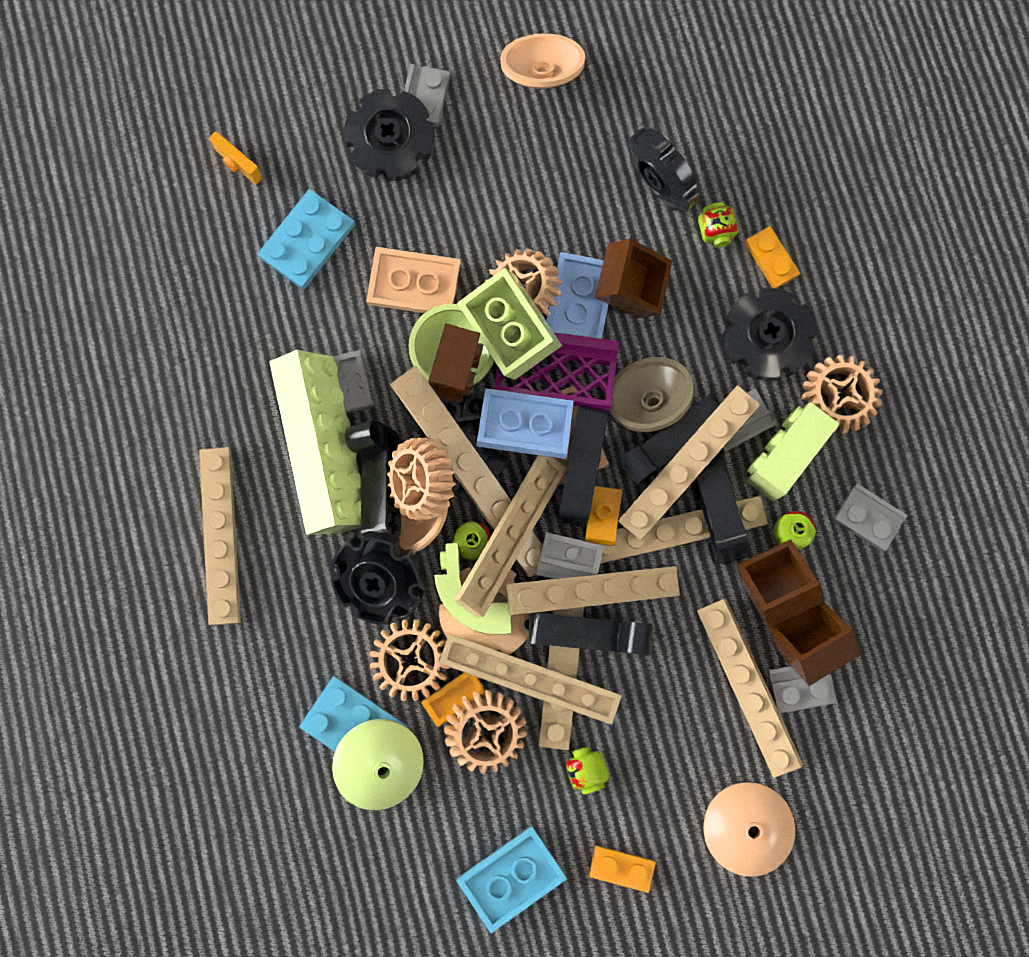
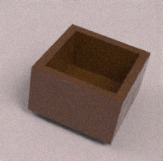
(634, 278)
(455, 357)
(780, 583)
(815, 643)

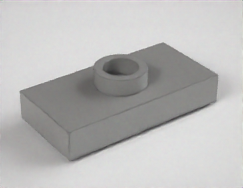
(353, 381)

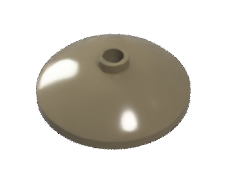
(651, 383)

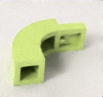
(496, 619)

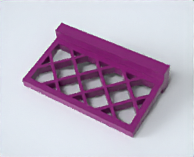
(587, 353)

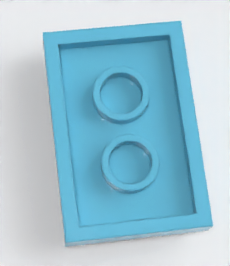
(306, 239)
(339, 711)
(511, 879)

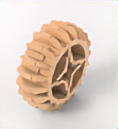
(543, 280)
(852, 399)
(421, 478)
(386, 647)
(495, 724)

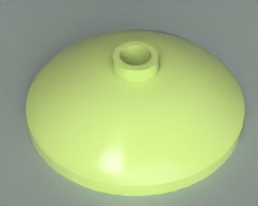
(427, 335)
(368, 749)

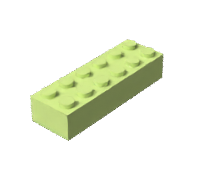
(315, 438)

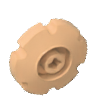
(505, 642)

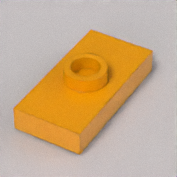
(234, 158)
(604, 516)
(441, 702)

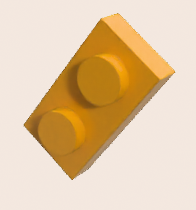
(772, 257)
(622, 868)

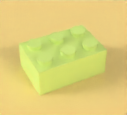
(509, 324)
(790, 451)

